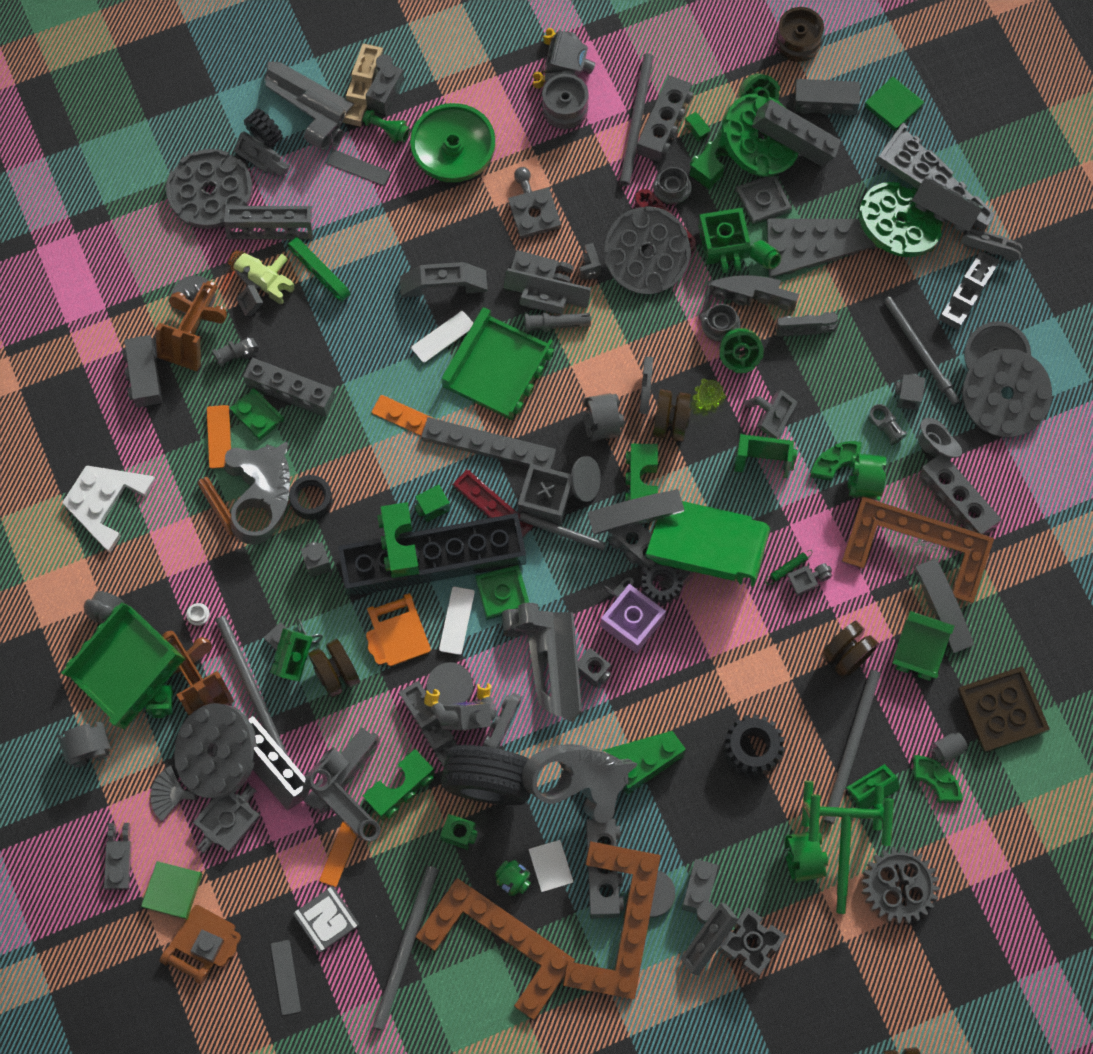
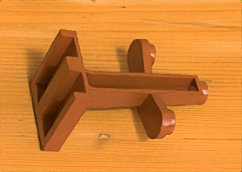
(180, 344)
(201, 691)

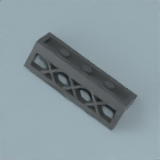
(268, 219)
(356, 754)

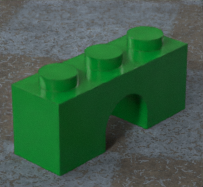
(706, 167)
(642, 460)
(395, 521)
(386, 801)

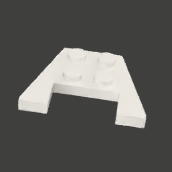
(95, 496)

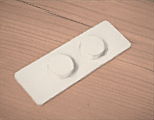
(442, 337)
(456, 620)

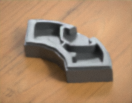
(646, 385)

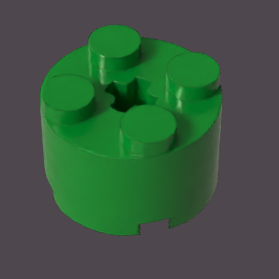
(867, 477)
(805, 858)

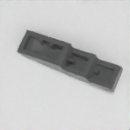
(969, 290)
(636, 511)
(944, 604)
(439, 739)

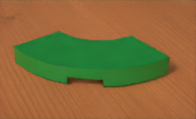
(835, 458)
(938, 778)

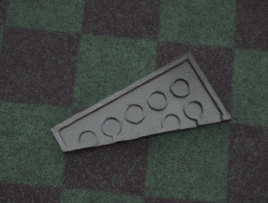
(912, 163)
(814, 242)

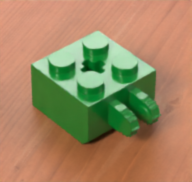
(724, 237)

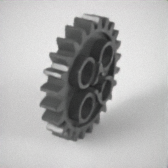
(879, 888)

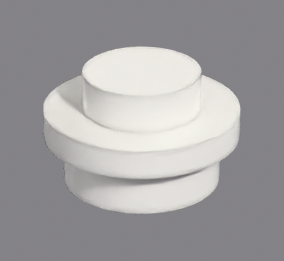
(198, 614)

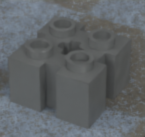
(766, 941)

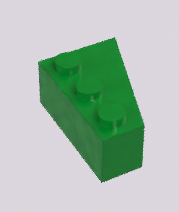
(651, 755)

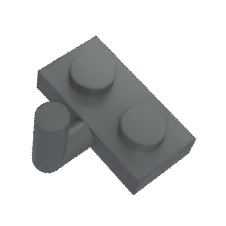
(776, 412)

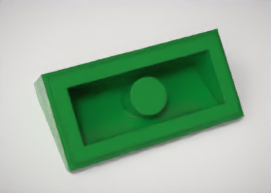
(864, 789)

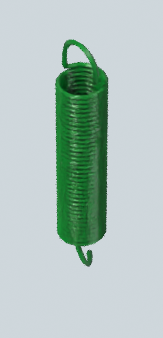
(788, 567)

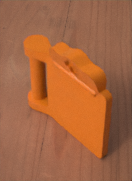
(397, 637)

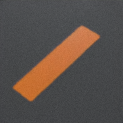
(338, 856)

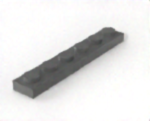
(487, 444)

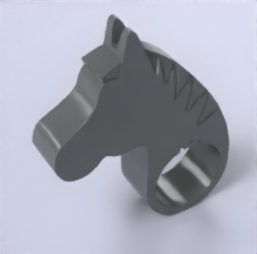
(269, 480)
(584, 769)

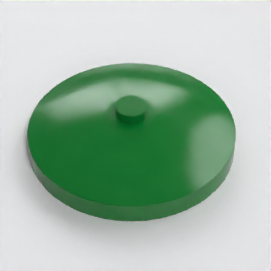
(452, 142)

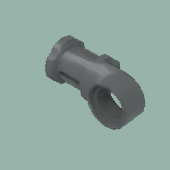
(244, 349)
(888, 424)

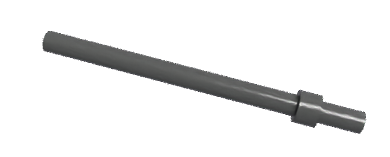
(943, 384)

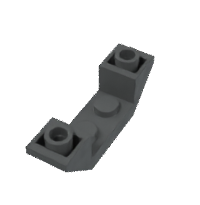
(443, 276)

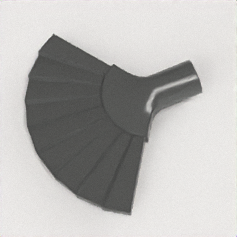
(167, 793)

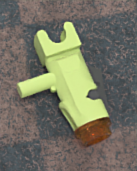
(262, 277)

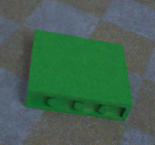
(497, 365)
(123, 665)

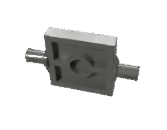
(226, 820)

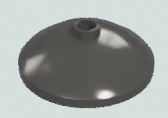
(993, 337)

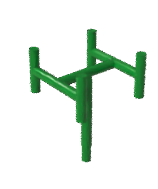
(810, 818)

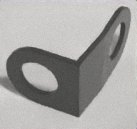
(616, 593)
(303, 631)

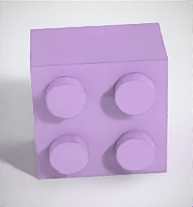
(632, 618)

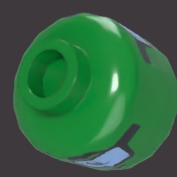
(513, 878)

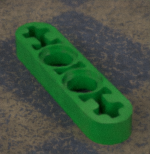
(318, 269)

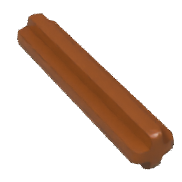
(216, 503)

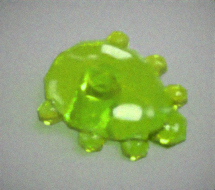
(708, 394)

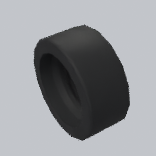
(307, 481)

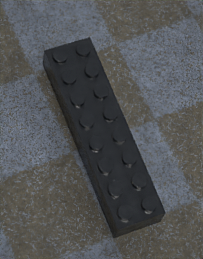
(440, 554)

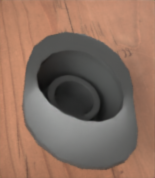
(936, 439)

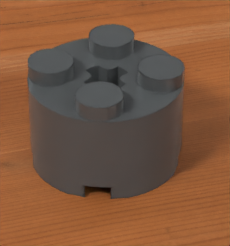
(602, 416)
(84, 744)

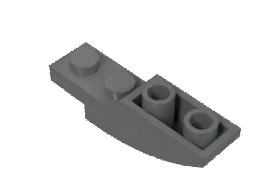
(746, 288)

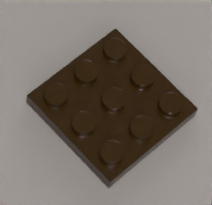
(1003, 709)

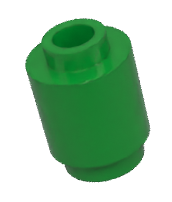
(765, 254)

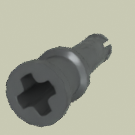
(546, 322)

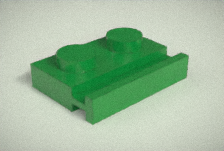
(256, 414)

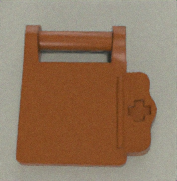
(186, 936)

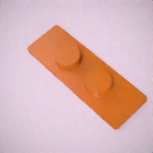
(400, 414)
(218, 434)

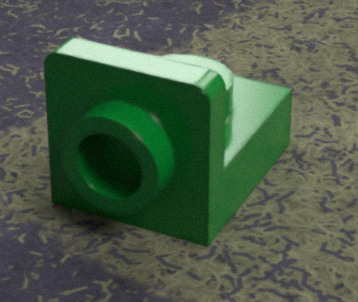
(161, 703)

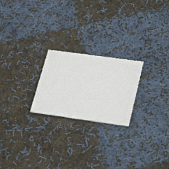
(550, 865)

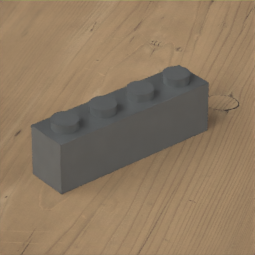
(796, 133)
(277, 770)

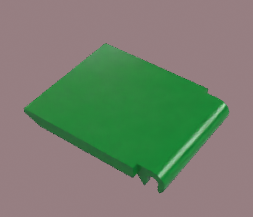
(710, 543)

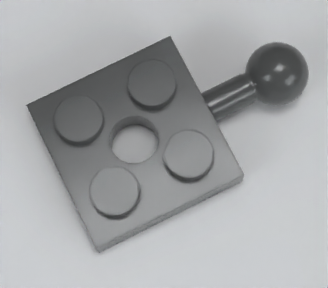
(540, 200)

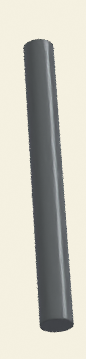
(559, 530)

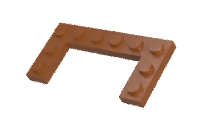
(973, 544)
(466, 900)
(625, 977)

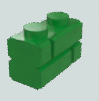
(291, 655)

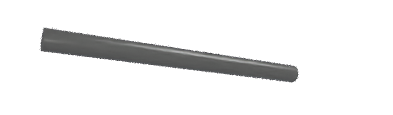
(636, 120)
(248, 681)
(853, 742)
(405, 948)

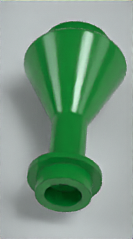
(396, 129)

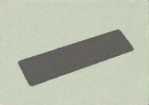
(358, 167)
(285, 977)

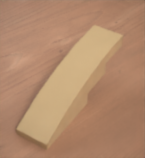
(362, 78)

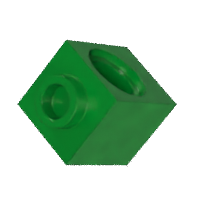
(432, 503)
(451, 824)

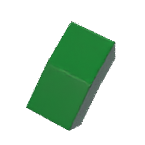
(697, 126)

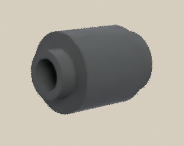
(948, 748)

